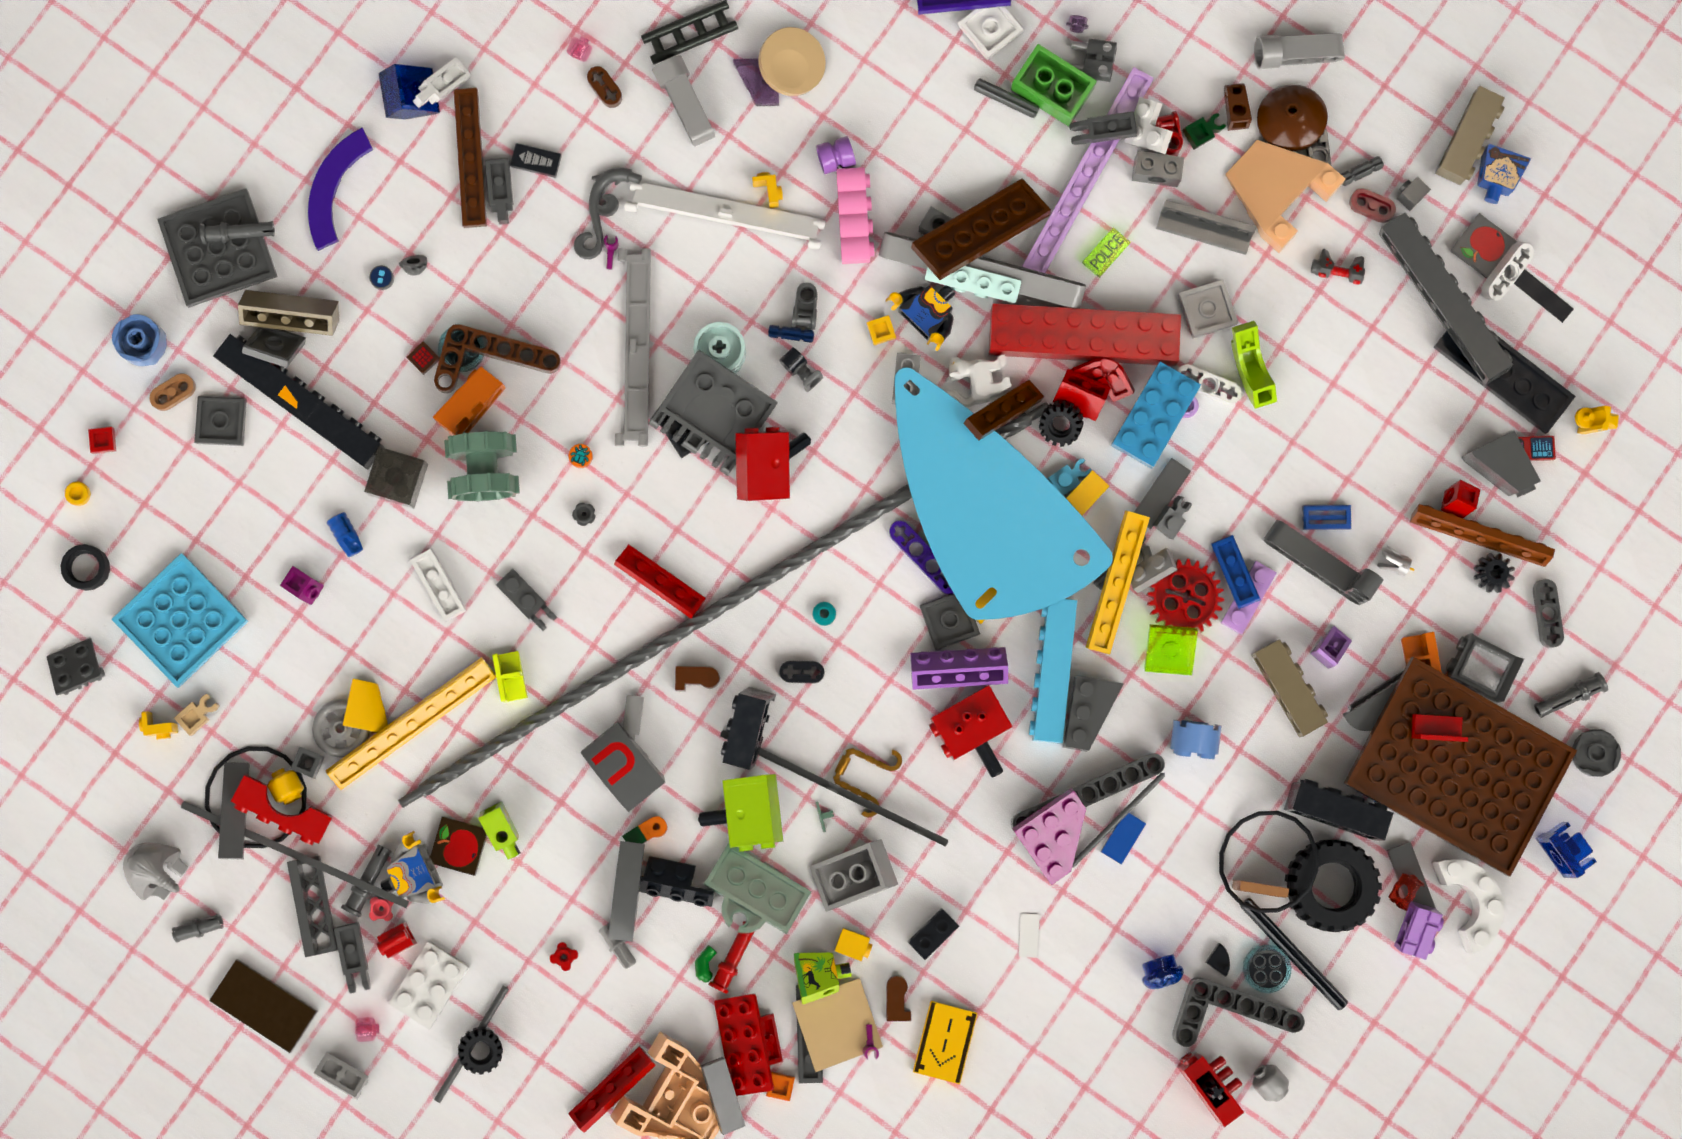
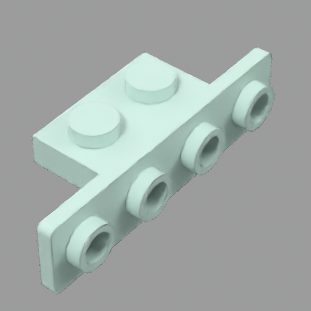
(980, 282)

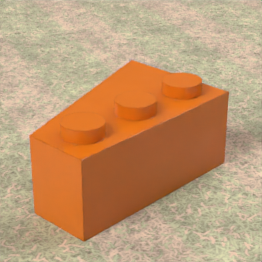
(469, 402)

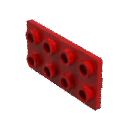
(748, 1043)

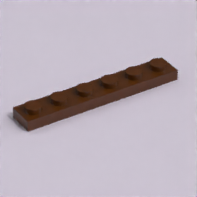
(470, 158)

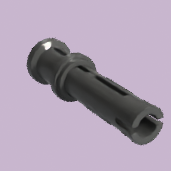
(225, 232)
(1580, 691)
(359, 896)

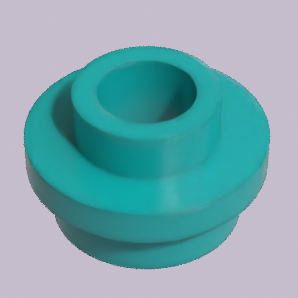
(824, 621)

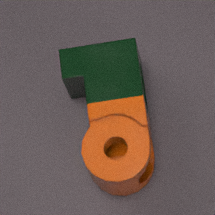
(652, 828)

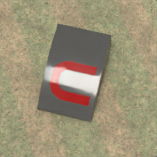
(623, 766)

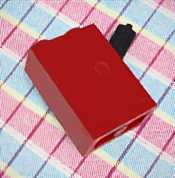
(764, 463)

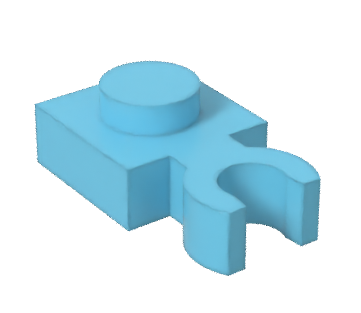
(1067, 479)

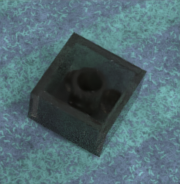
(396, 477)

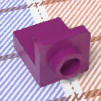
(301, 585)

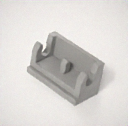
(341, 1075)

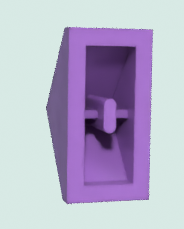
(1331, 647)

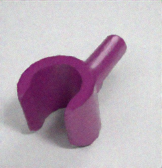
(610, 251)
(870, 1043)

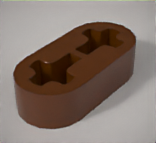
(608, 84)

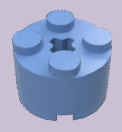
(134, 328)
(1195, 738)

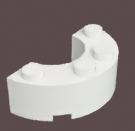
(1485, 898)

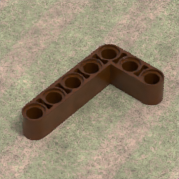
(490, 350)

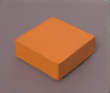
(782, 1086)

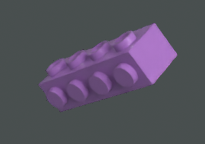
(959, 668)

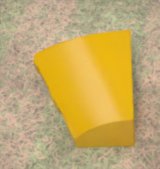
(365, 707)

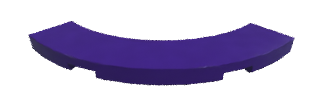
(326, 185)

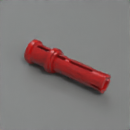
(727, 969)

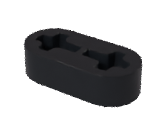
(802, 678)

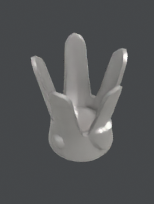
(1402, 562)

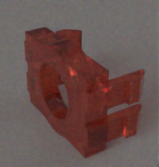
(1413, 885)

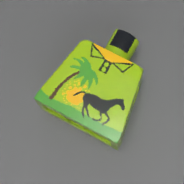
(495, 820)
(818, 975)

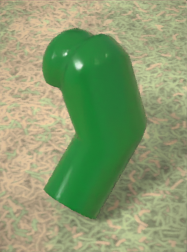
(702, 964)

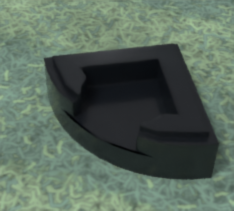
(1219, 960)

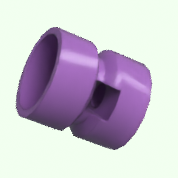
(832, 156)

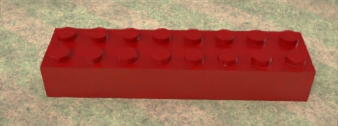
(1084, 334)

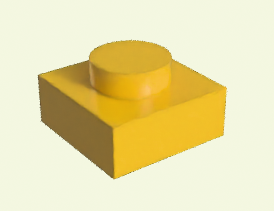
(881, 330)

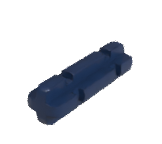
(791, 333)

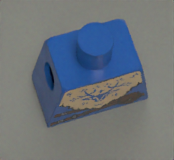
(1500, 172)

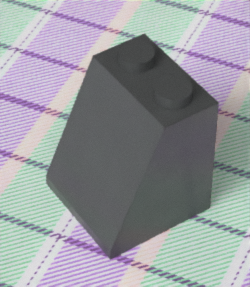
(1505, 465)

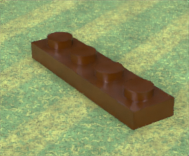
(1003, 410)

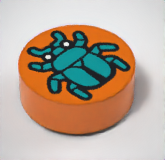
(580, 456)

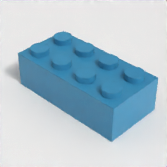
(1155, 415)

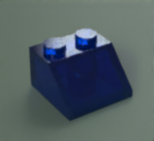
(400, 86)

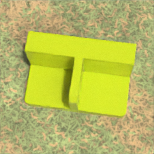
(510, 676)

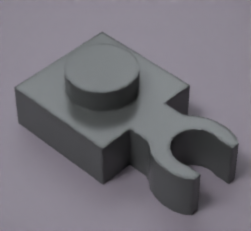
(1171, 519)

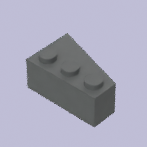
(1088, 709)

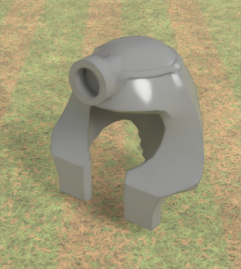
(145, 869)

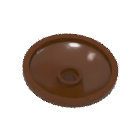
(1290, 130)

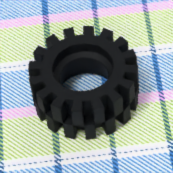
(1061, 410)
(490, 1061)

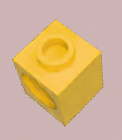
(853, 945)

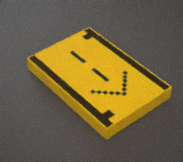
(945, 1042)

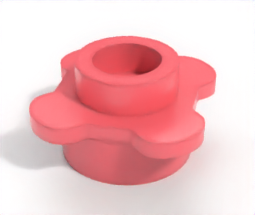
(376, 914)

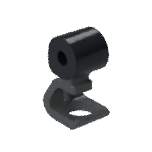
(795, 364)

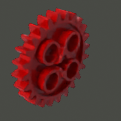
(1191, 576)

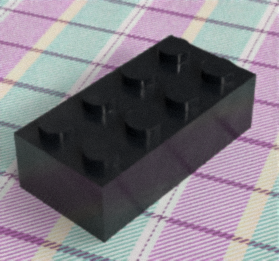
(1339, 811)

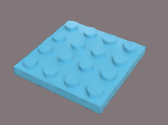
(180, 620)

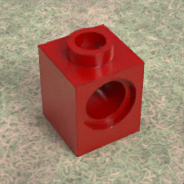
(1460, 499)

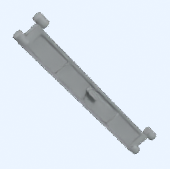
(636, 347)

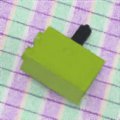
(750, 812)

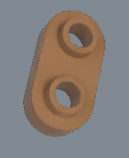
(172, 390)

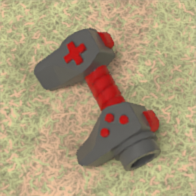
(1325, 267)

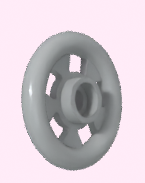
(321, 723)

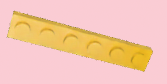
(1117, 582)

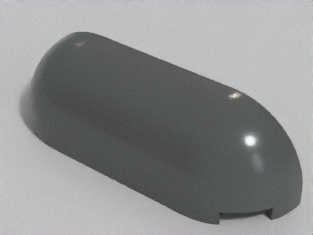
(1367, 709)

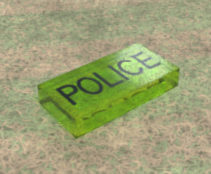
(1106, 252)

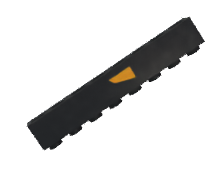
(300, 402)

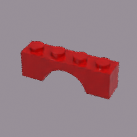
(253, 796)

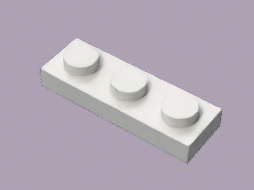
(438, 585)

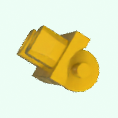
(1595, 419)

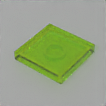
(1170, 649)

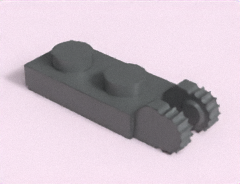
(1105, 128)
(524, 597)
(352, 954)

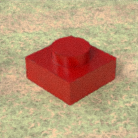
(102, 440)

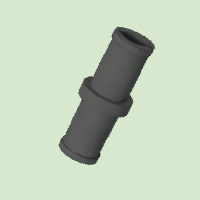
(197, 928)

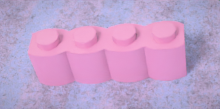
(853, 215)

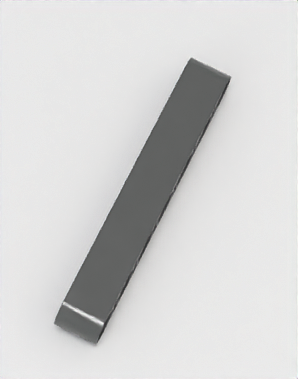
(1097, 787)

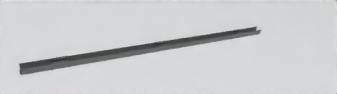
(849, 795)
(303, 858)

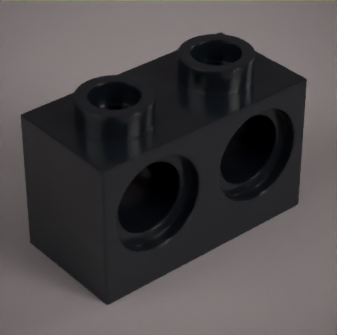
(933, 934)

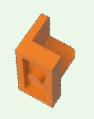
(1423, 648)

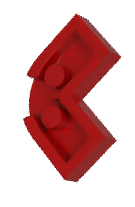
(1110, 374)

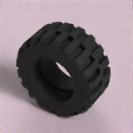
(1364, 893)

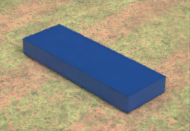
(1235, 572)

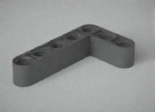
(1353, 585)
(1232, 1004)

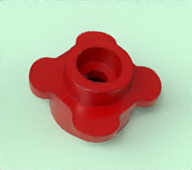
(570, 956)

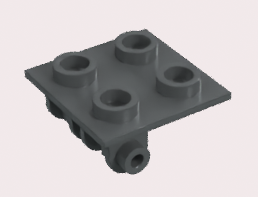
(74, 667)

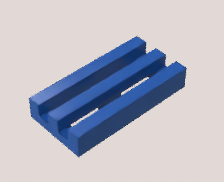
(1306, 517)

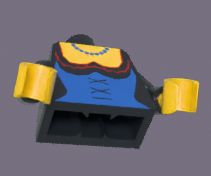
(926, 311)

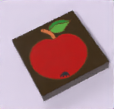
(458, 846)

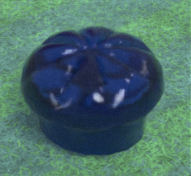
(1162, 972)

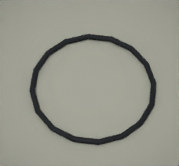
(277, 753)
(1221, 862)

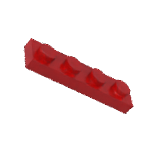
(659, 581)
(611, 1089)

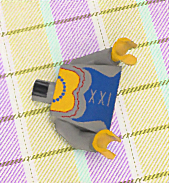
(413, 873)

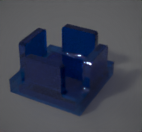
(1567, 851)

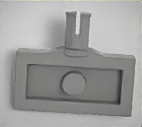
(1152, 568)

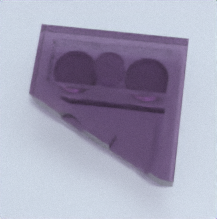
(751, 77)

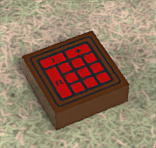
(423, 358)

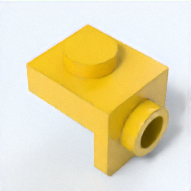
(774, 191)
(161, 731)

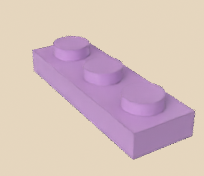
(1237, 618)

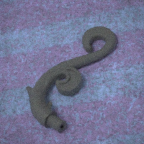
(609, 209)

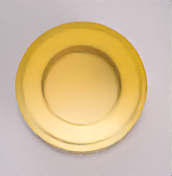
(77, 493)

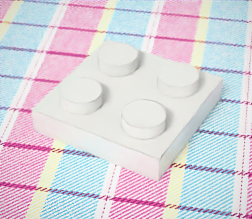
(990, 29)

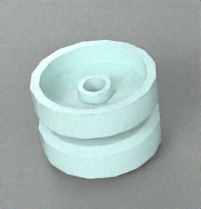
(723, 336)

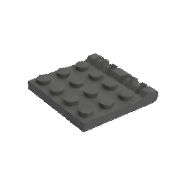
(714, 408)

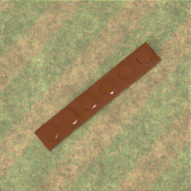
(1482, 535)

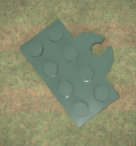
(755, 891)

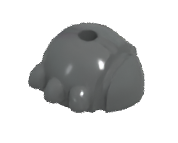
(414, 264)

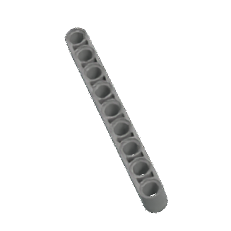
(1033, 283)

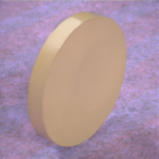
(791, 61)

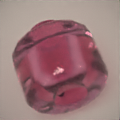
(579, 48)
(366, 1029)

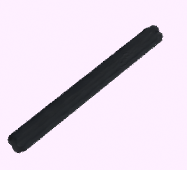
(1296, 956)

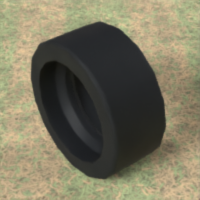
(70, 556)

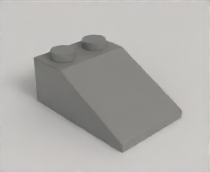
(853, 875)

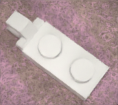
(442, 83)

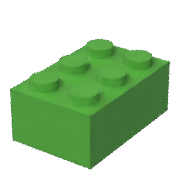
(1053, 85)

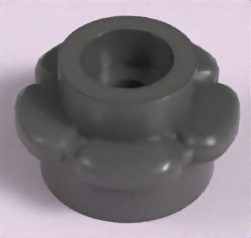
(584, 520)

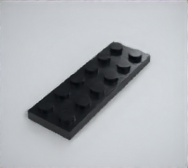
(1522, 388)

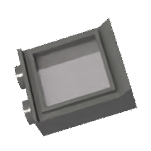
(1484, 667)

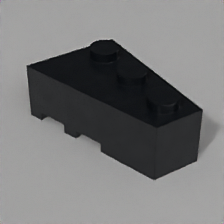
(746, 727)

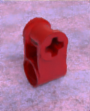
(1172, 123)

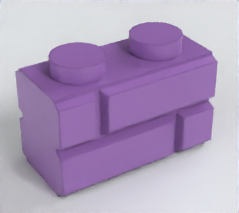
(1419, 930)

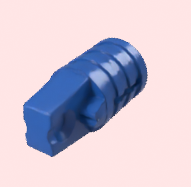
(345, 534)

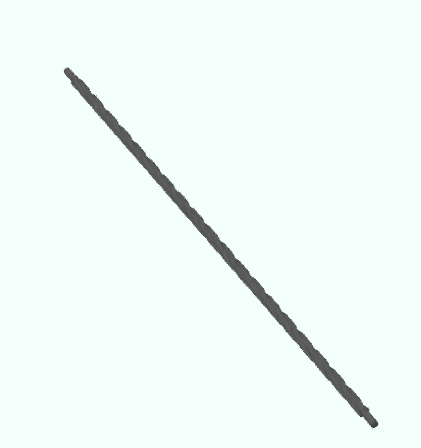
(684, 629)

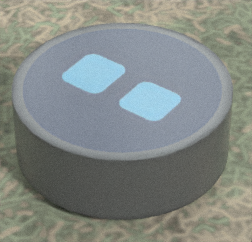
(381, 277)

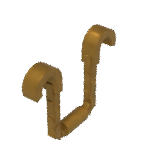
(843, 763)

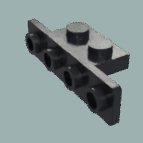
(673, 881)

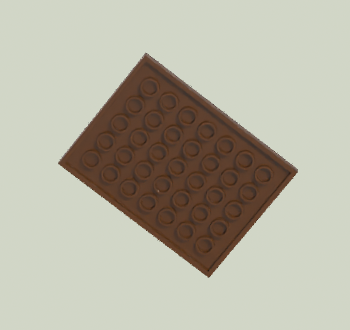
(1469, 793)

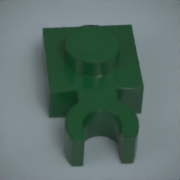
(1201, 131)

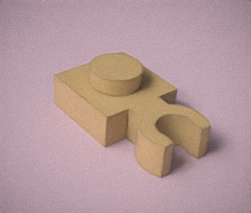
(194, 716)

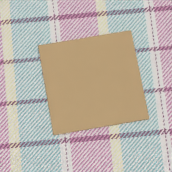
(837, 1025)

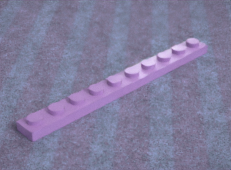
(1084, 179)

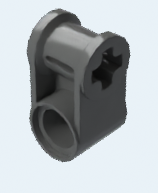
(805, 310)

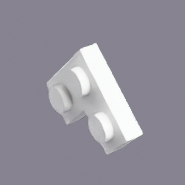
(1148, 134)

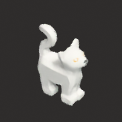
(980, 377)

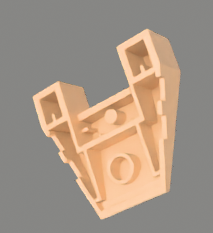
(1271, 181)
(678, 1102)

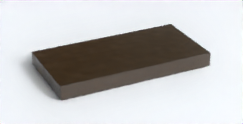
(263, 1006)

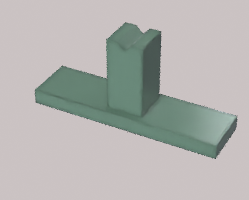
(823, 816)

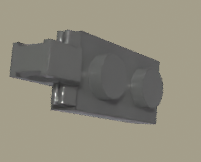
(499, 188)

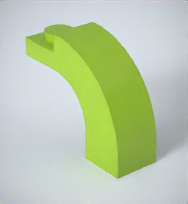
(1250, 365)

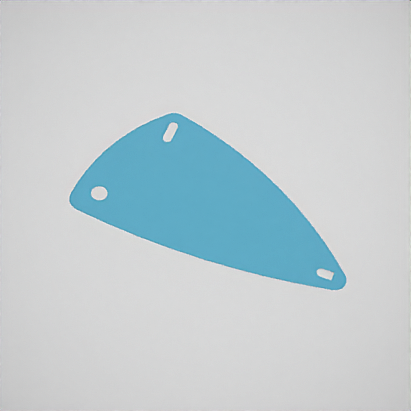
(989, 510)

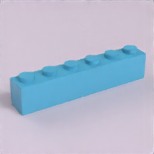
(1054, 672)

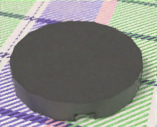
(1596, 753)

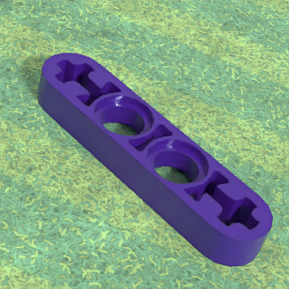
(919, 560)

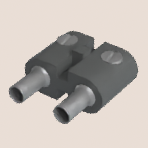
(1099, 58)

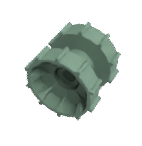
(481, 457)

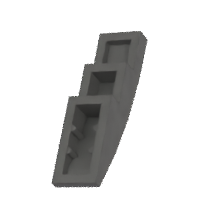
(626, 891)

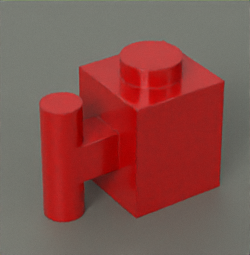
(395, 940)

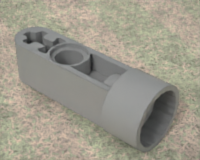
(1275, 51)
(673, 76)

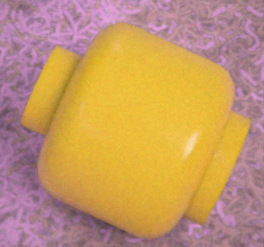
(285, 786)

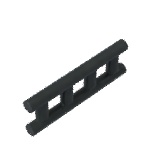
(676, 26)

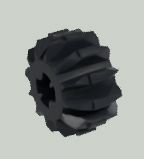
(1494, 582)

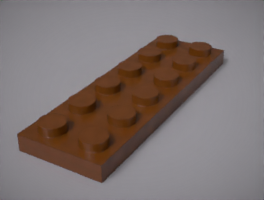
(980, 229)

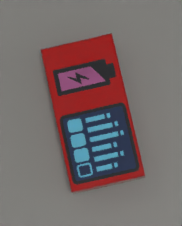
(1539, 447)

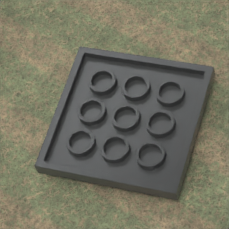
(216, 267)

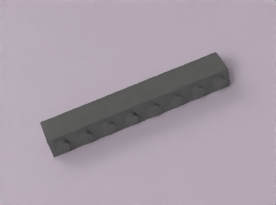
(1445, 298)

